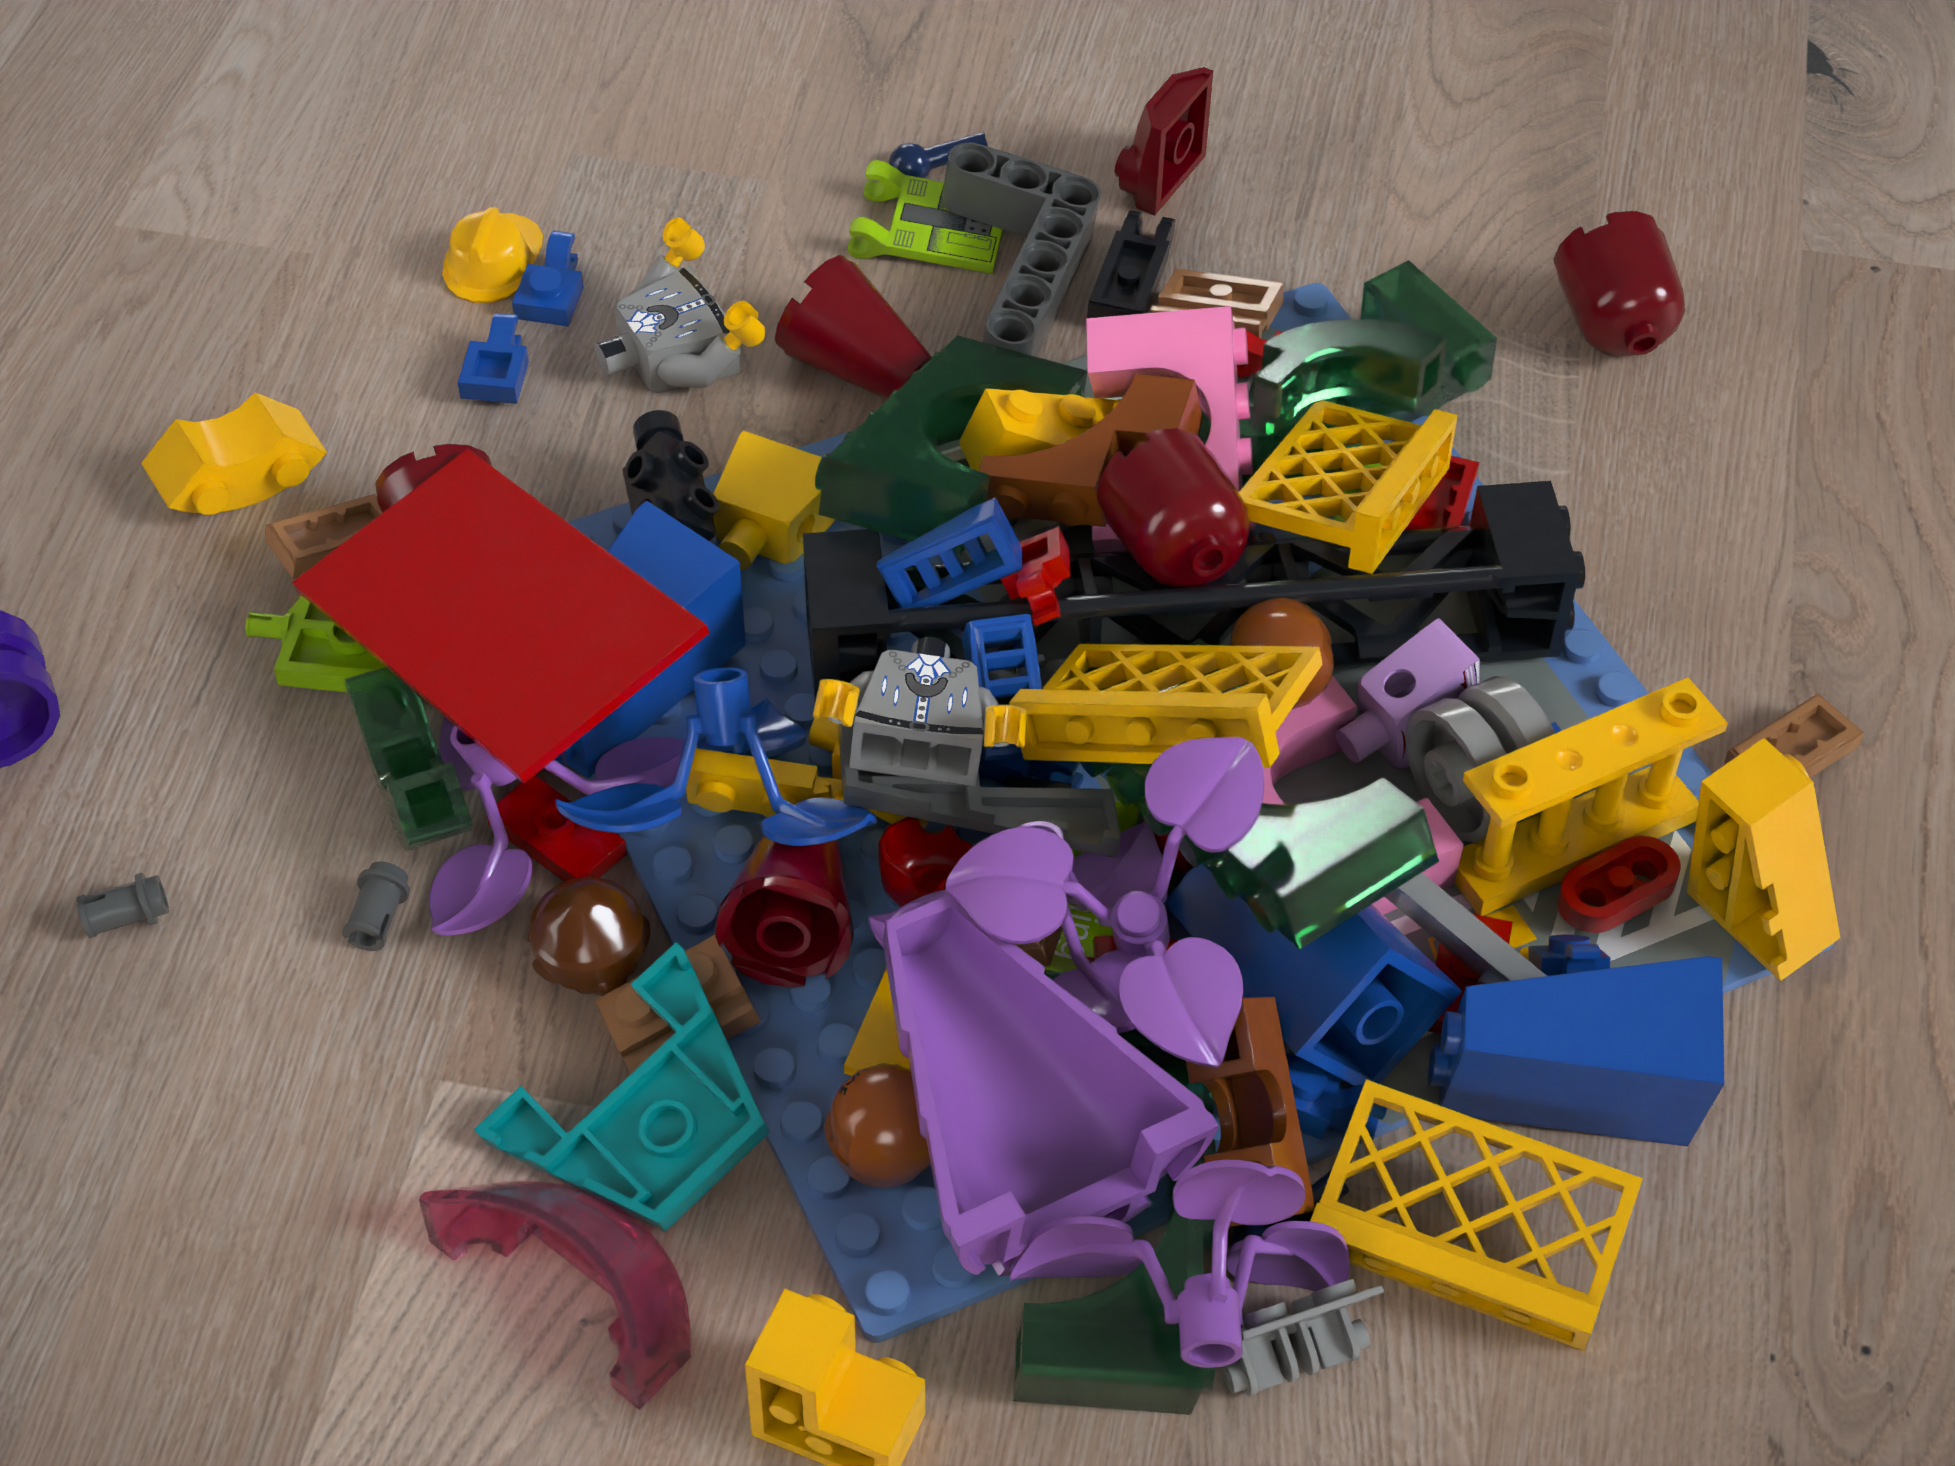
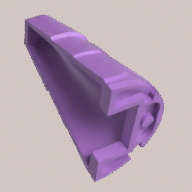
(1025, 1090)

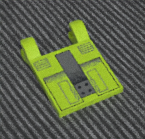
(921, 225)

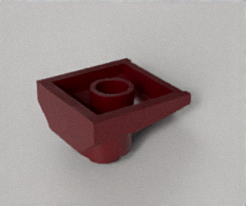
(1167, 140)

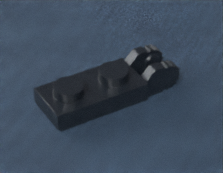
(1131, 269)

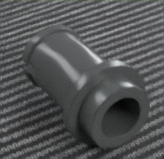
(380, 892)
(123, 905)

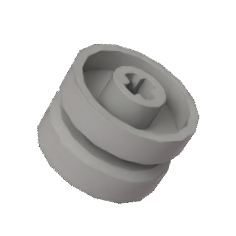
(1464, 734)

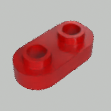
(1611, 884)

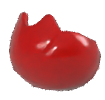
(917, 860)

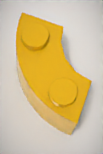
(233, 458)

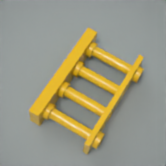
(1551, 771)

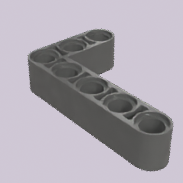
(1035, 201)

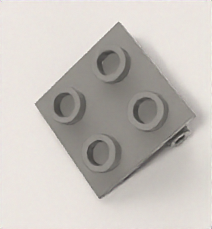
(1318, 1331)

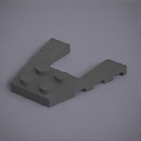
(1082, 814)

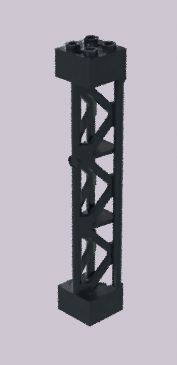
(1508, 560)

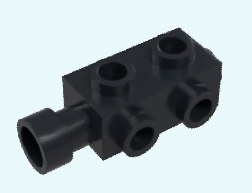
(670, 473)

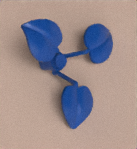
(729, 728)

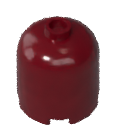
(1621, 284)
(1175, 509)

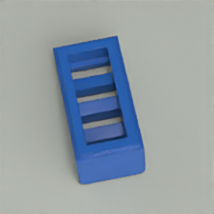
(962, 529)
(1002, 632)

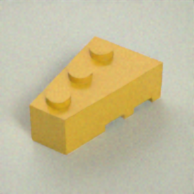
(1027, 422)
(1764, 859)

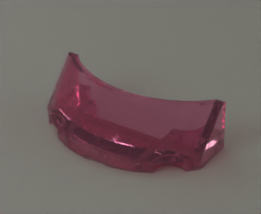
(596, 1240)

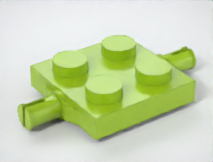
(313, 648)

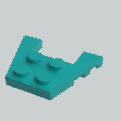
(664, 1128)

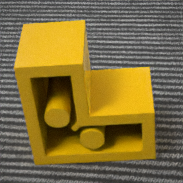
(824, 1397)

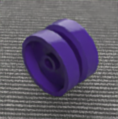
(26, 692)

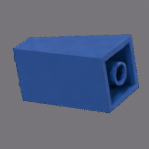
(702, 582)
(1343, 1000)
(1589, 1051)

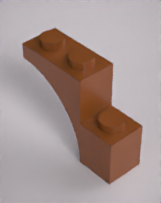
(1065, 479)

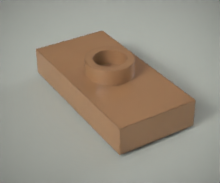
(311, 536)
(1810, 733)

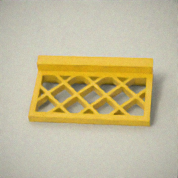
(1389, 493)
(1138, 722)
(1463, 1274)

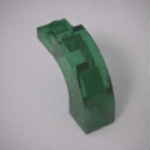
(1345, 360)
(404, 758)

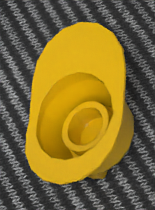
(490, 255)

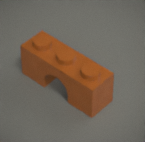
(1256, 1096)

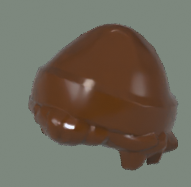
(588, 935)

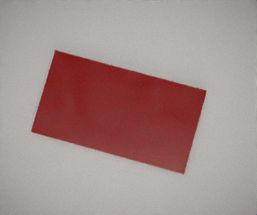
(500, 613)

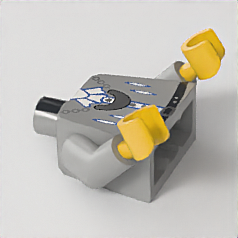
(675, 326)
(920, 715)

